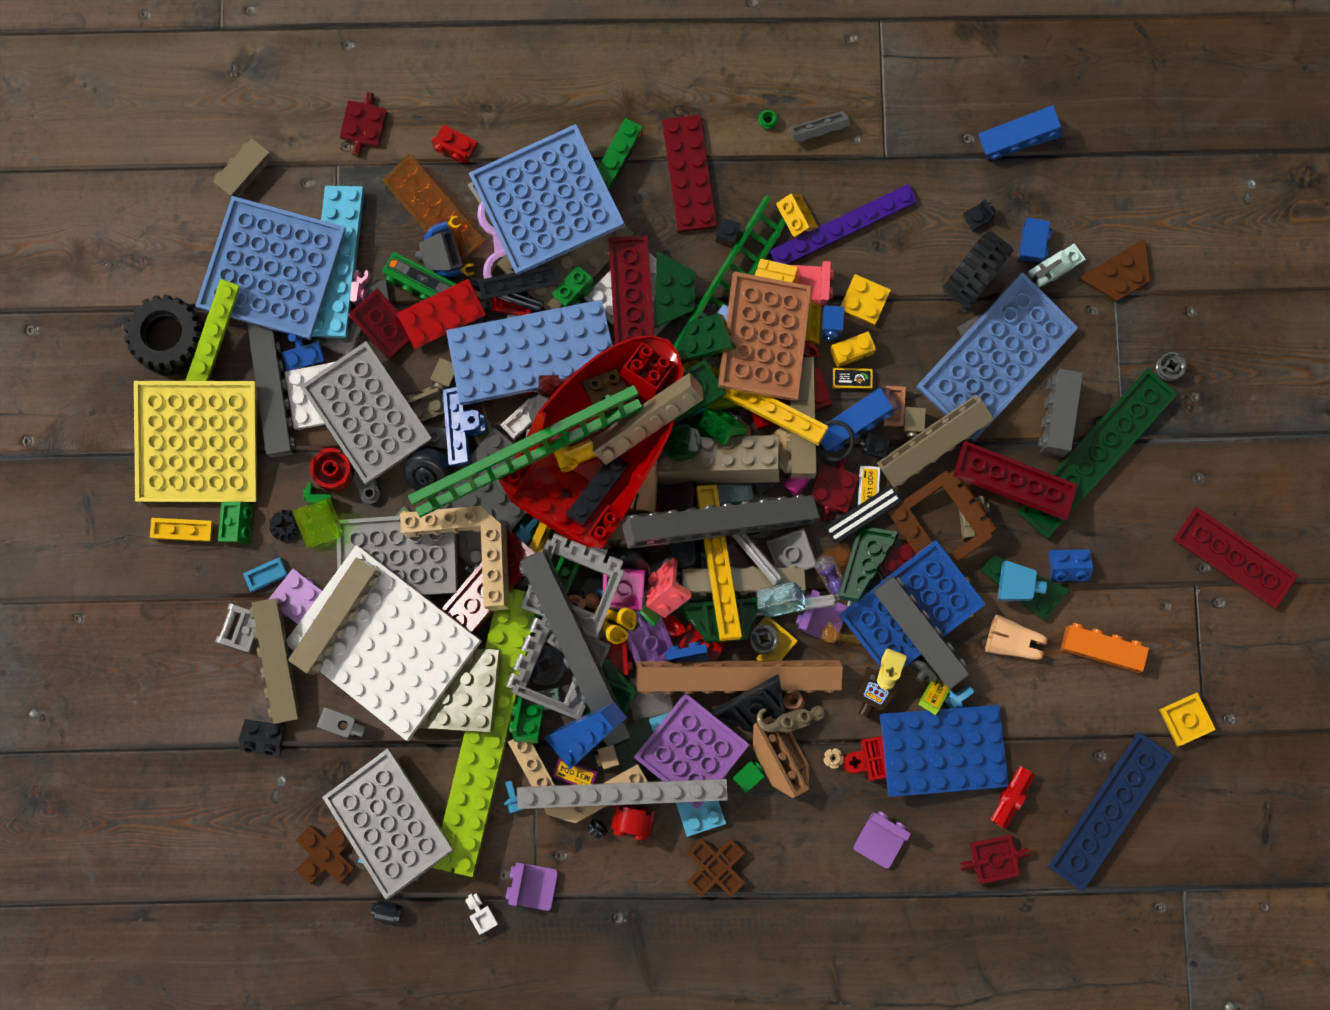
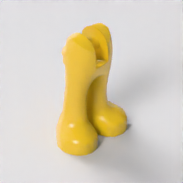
(625, 617)

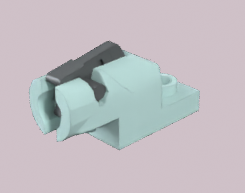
(1056, 265)

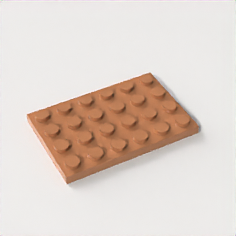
(769, 332)

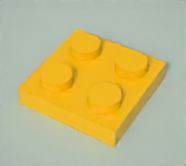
(865, 300)
(1187, 719)

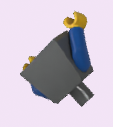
(441, 251)

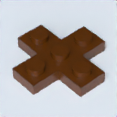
(324, 854)
(715, 867)

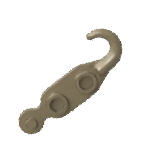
(791, 720)

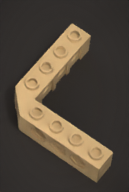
(492, 543)
(538, 776)

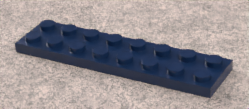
(1110, 811)

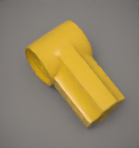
(570, 457)

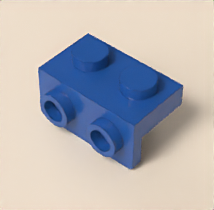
(1070, 565)
(694, 652)

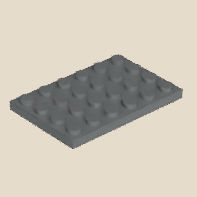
(490, 498)

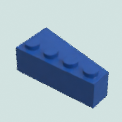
(1021, 133)
(861, 417)
(582, 736)

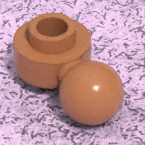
(591, 600)
(790, 698)

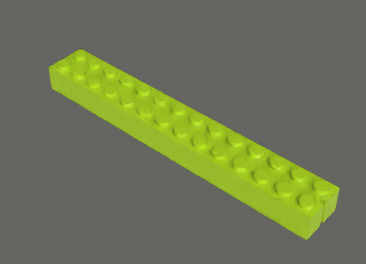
(483, 752)

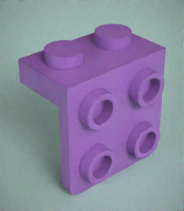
(814, 620)
(881, 839)
(532, 886)

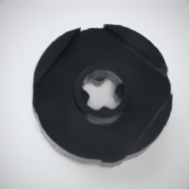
(553, 674)

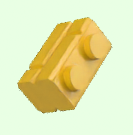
(778, 271)
(852, 349)

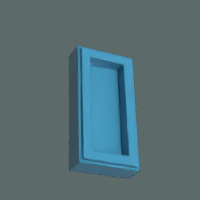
(265, 574)

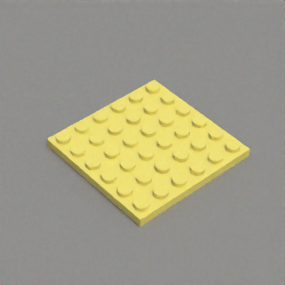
(195, 441)

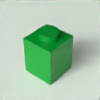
(749, 776)

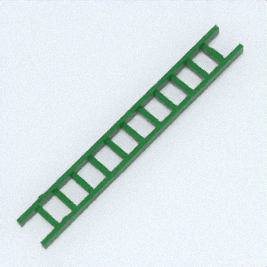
(739, 248)
(529, 456)

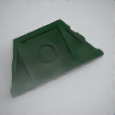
(673, 290)
(705, 338)
(704, 618)
(620, 685)

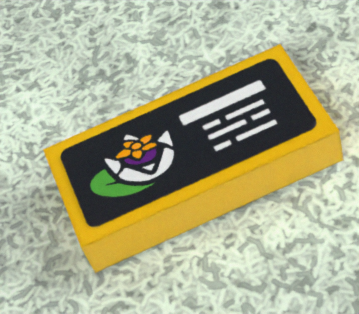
(852, 378)

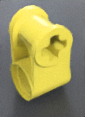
(890, 669)

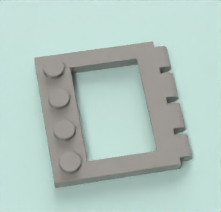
(594, 560)
(573, 704)

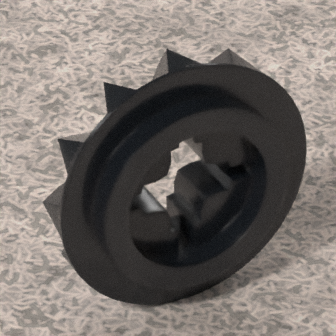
(279, 533)

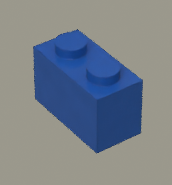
(1034, 240)
(832, 323)

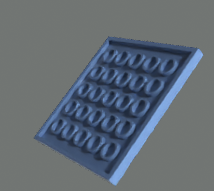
(546, 199)
(277, 261)

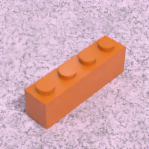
(1104, 648)

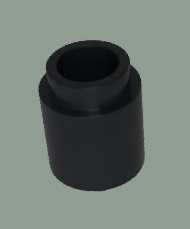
(386, 911)

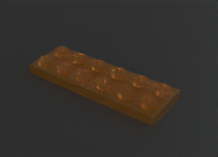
(430, 203)

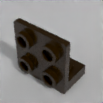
(605, 384)

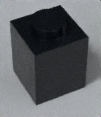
(728, 232)

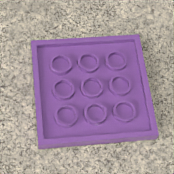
(691, 746)

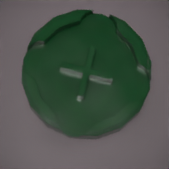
(682, 443)

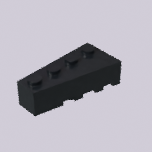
(682, 498)

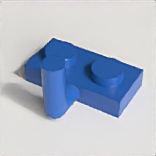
(302, 355)

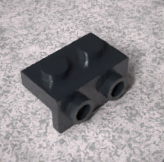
(261, 737)

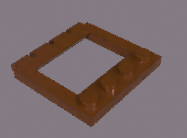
(961, 496)

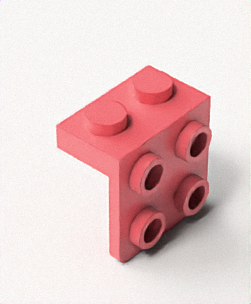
(819, 280)
(663, 592)

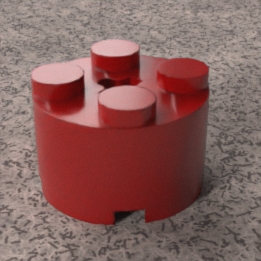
(325, 461)
(633, 820)

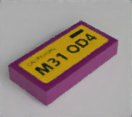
(575, 775)

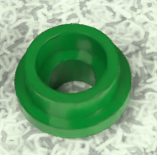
(768, 114)

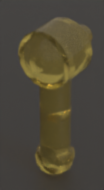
(830, 634)

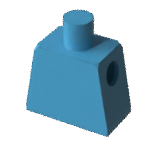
(1018, 583)

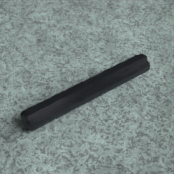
(519, 299)

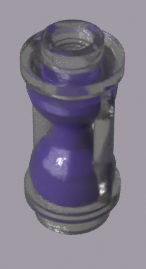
(826, 568)

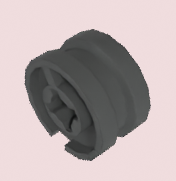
(1167, 374)
(767, 647)

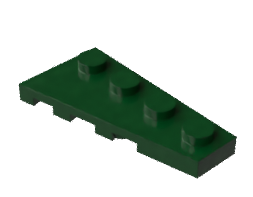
(866, 558)
(1041, 604)

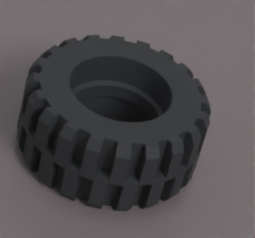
(978, 269)
(147, 317)

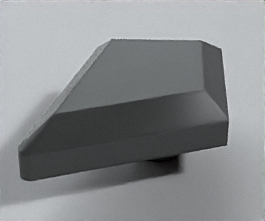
(923, 670)

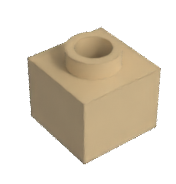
(607, 757)

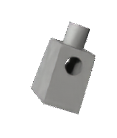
(330, 719)

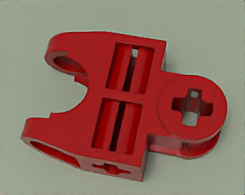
(870, 759)

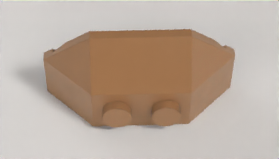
(781, 760)

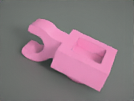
(358, 289)

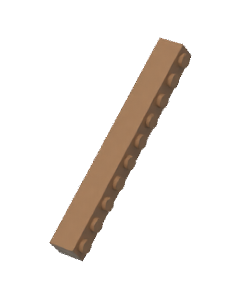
(737, 675)

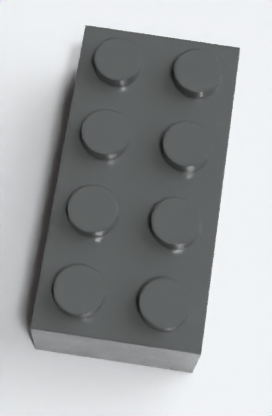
(1060, 413)

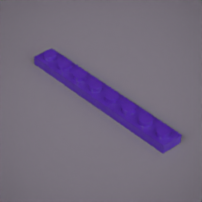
(844, 226)

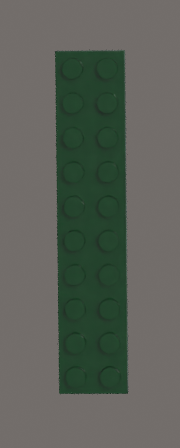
(1106, 444)

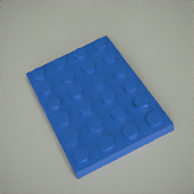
(939, 592)
(943, 751)

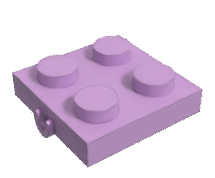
(296, 595)

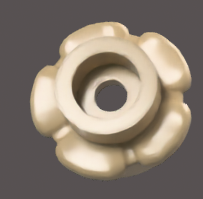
(833, 763)

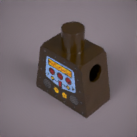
(872, 694)

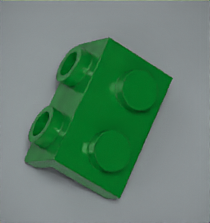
(574, 288)

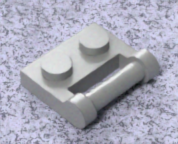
(243, 636)

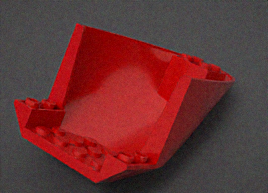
(641, 361)

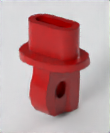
(674, 626)

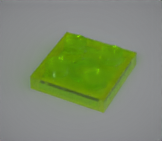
(318, 523)

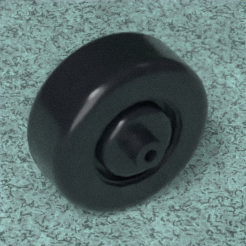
(426, 468)
(632, 559)

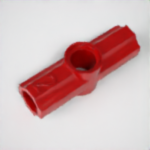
(1012, 797)

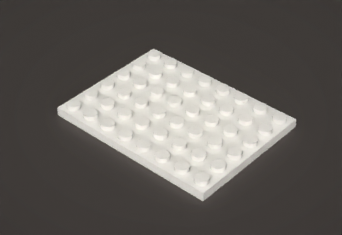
(395, 650)

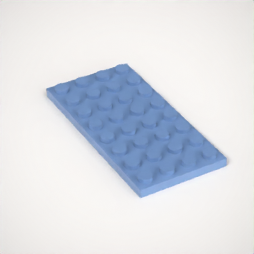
(999, 351)
(512, 352)

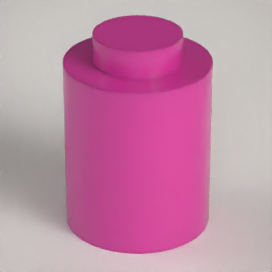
(795, 486)

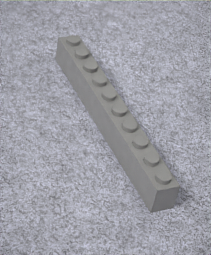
(622, 793)

